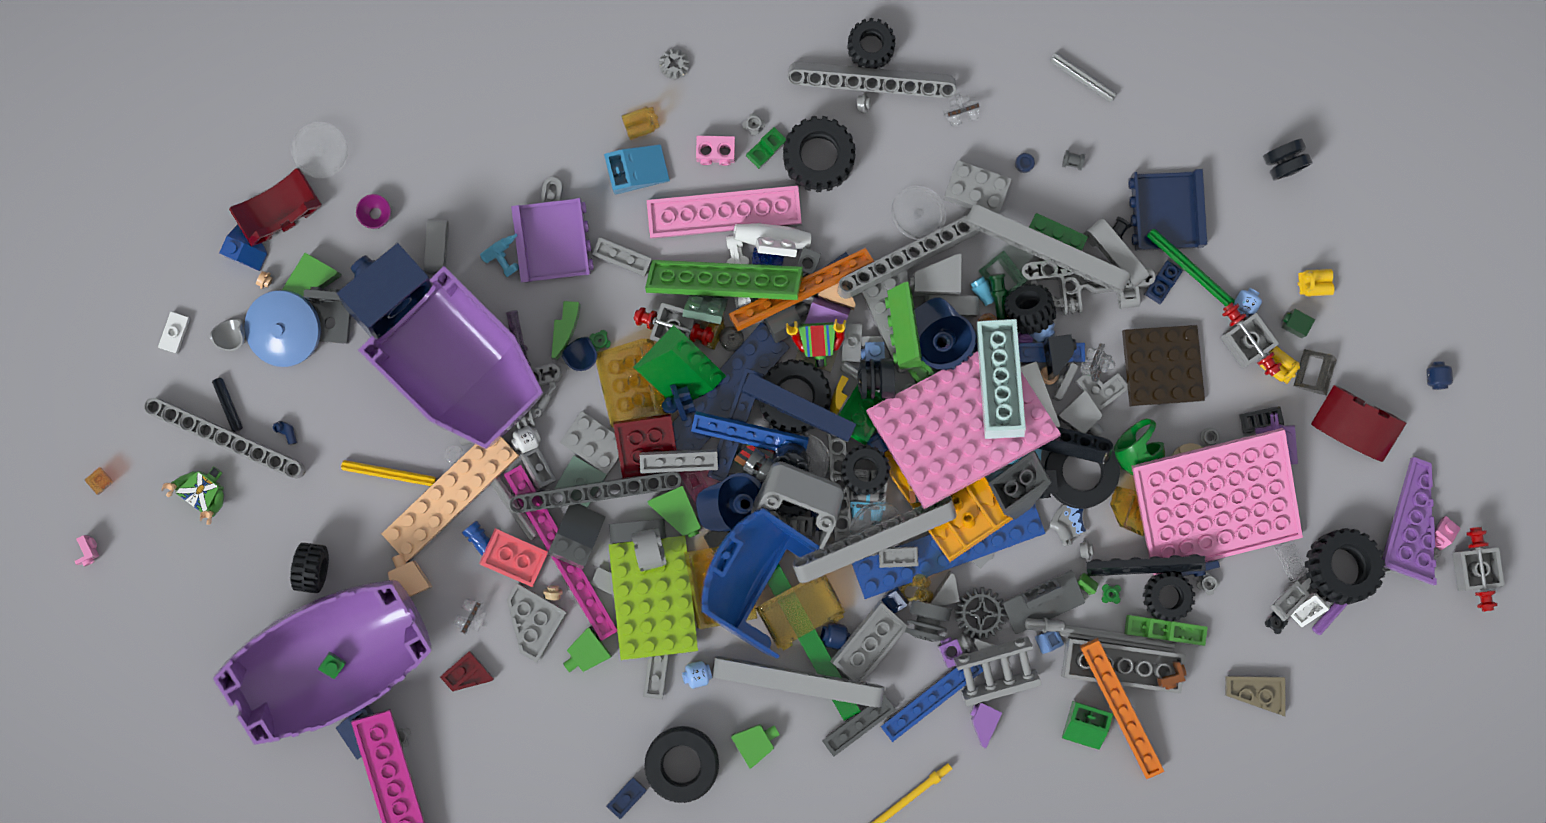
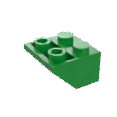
(1087, 725)

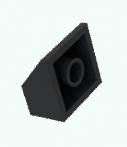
(1057, 353)

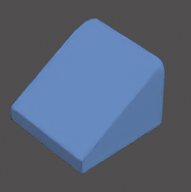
(1049, 641)

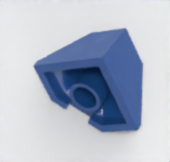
(238, 249)

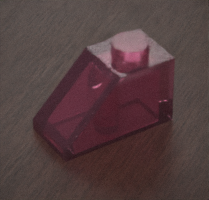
(694, 482)

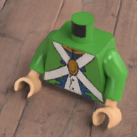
(200, 491)

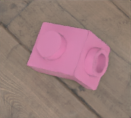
(1445, 533)
(88, 547)

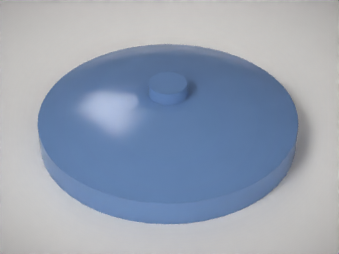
(282, 328)

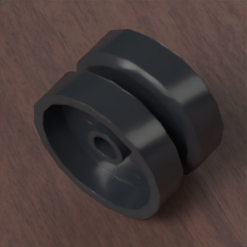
(1288, 161)

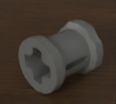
(1073, 160)

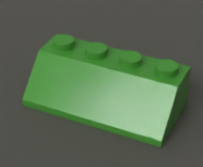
(904, 326)

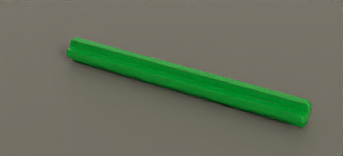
(1190, 267)

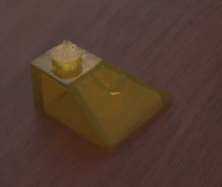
(1127, 510)

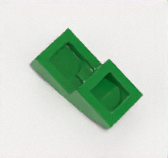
(766, 148)

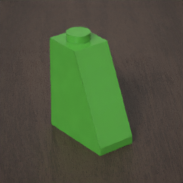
(309, 274)
(677, 511)

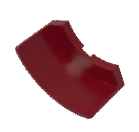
(276, 208)
(1358, 425)

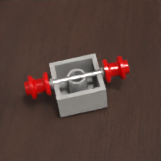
(669, 316)
(1250, 340)
(1479, 569)

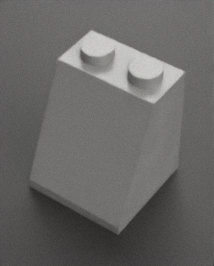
(938, 279)

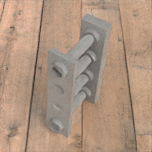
(1001, 687)

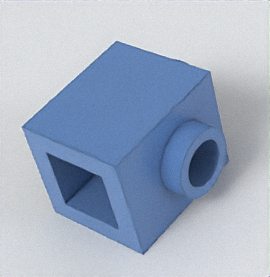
(873, 351)

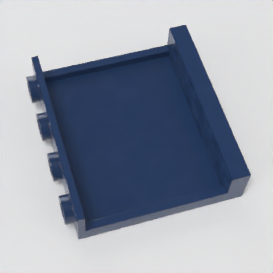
(1171, 206)

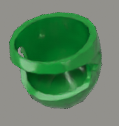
(1133, 451)

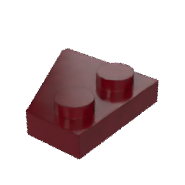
(466, 673)

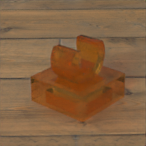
(99, 481)

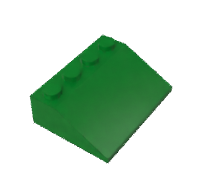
(680, 363)

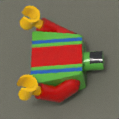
(818, 339)

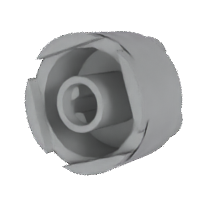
(649, 549)

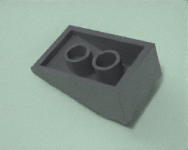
(1020, 485)
(576, 535)

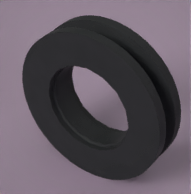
(1084, 499)

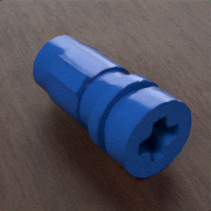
(477, 537)

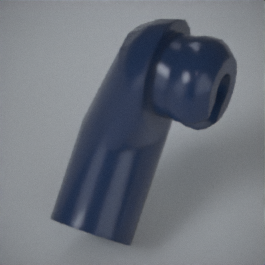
(287, 430)

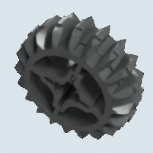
(980, 604)

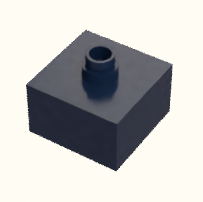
(384, 290)

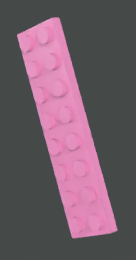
(722, 211)

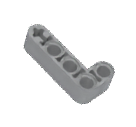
(1116, 251)

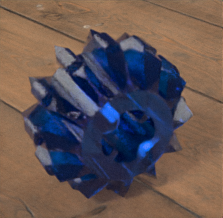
(766, 259)

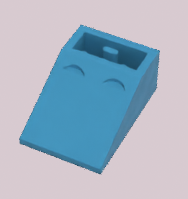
(636, 168)

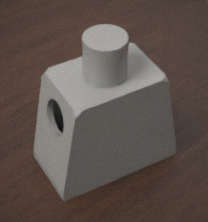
(1082, 415)

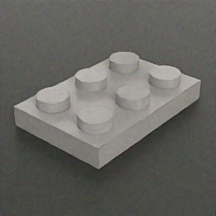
(592, 442)

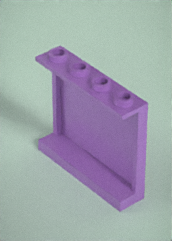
(552, 240)

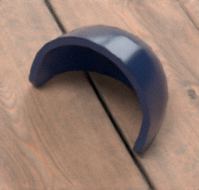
(580, 354)

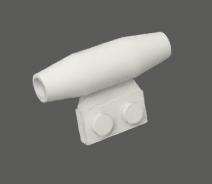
(772, 238)

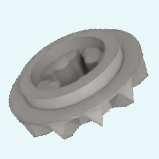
(673, 72)

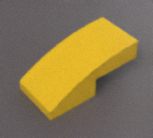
(838, 397)

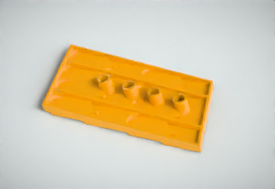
(976, 514)

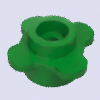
(600, 335)
(1106, 594)

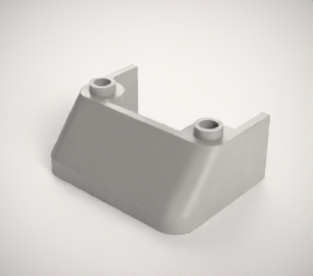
(803, 490)

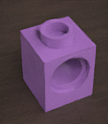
(949, 661)

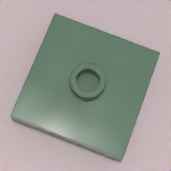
(580, 473)

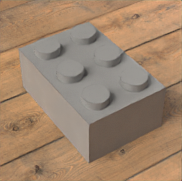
(976, 186)

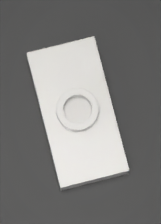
(174, 332)

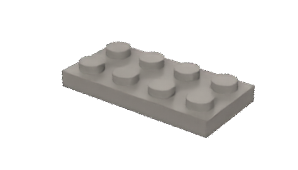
(869, 643)

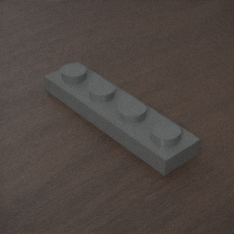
(857, 726)

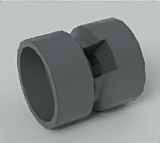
(751, 467)

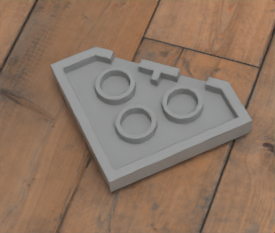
(533, 621)

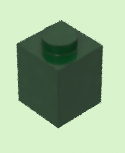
(1297, 323)

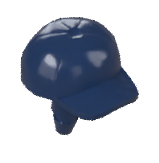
(944, 334)
(727, 502)

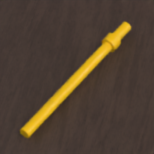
(934, 778)

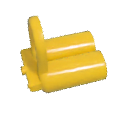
(1316, 282)
(1288, 367)

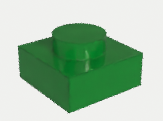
(331, 665)

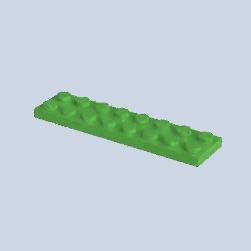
(724, 279)

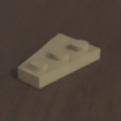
(1258, 691)

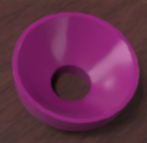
(365, 207)

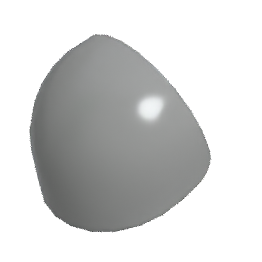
(228, 335)

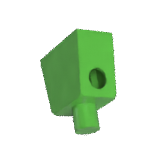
(586, 652)
(755, 743)

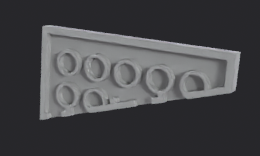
(875, 301)

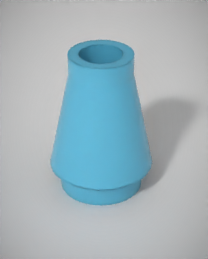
(982, 290)

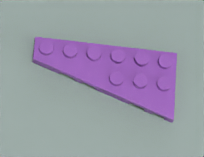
(1413, 531)

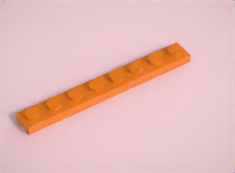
(809, 286)
(1122, 708)

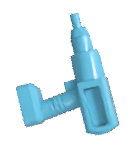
(497, 251)

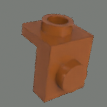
(1171, 680)

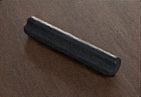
(227, 404)

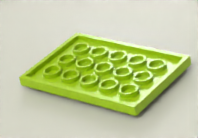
(653, 604)

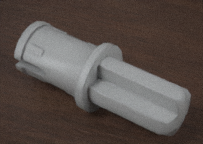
(1044, 625)

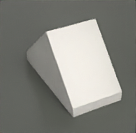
(1310, 609)

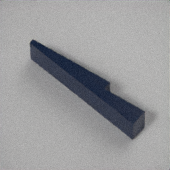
(798, 407)

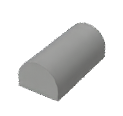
(538, 468)

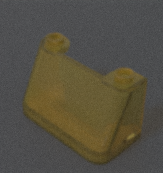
(800, 611)

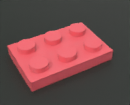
(513, 557)

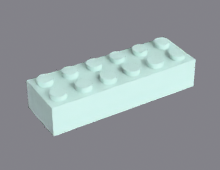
(1000, 379)

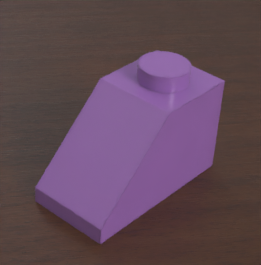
(984, 721)

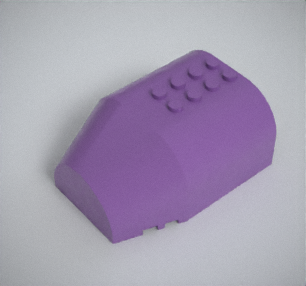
(457, 364)

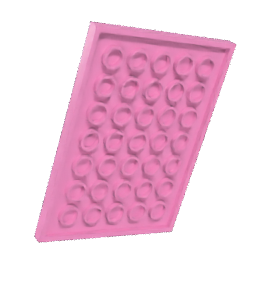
(940, 436)
(1219, 498)

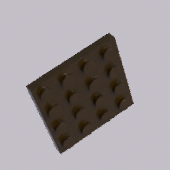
(1163, 365)

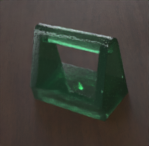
(1009, 267)

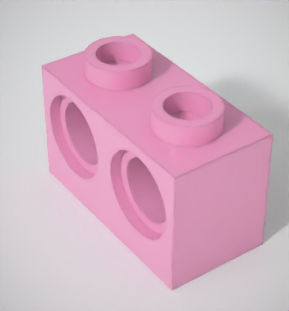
(715, 143)

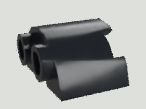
(793, 455)

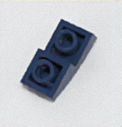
(1163, 282)

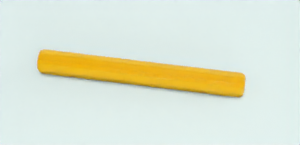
(388, 473)

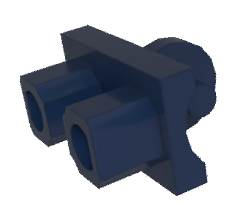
(681, 401)

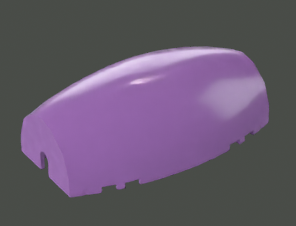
(277, 671)

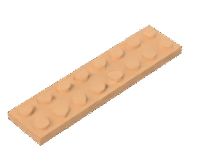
(448, 497)

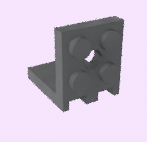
(330, 306)

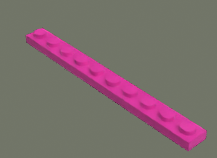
(572, 575)

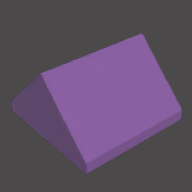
(826, 311)

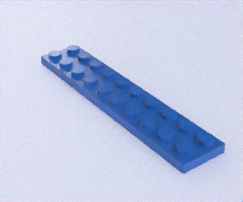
(932, 560)

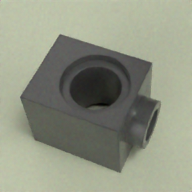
(811, 255)

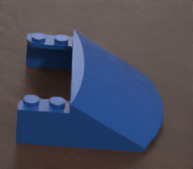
(744, 568)

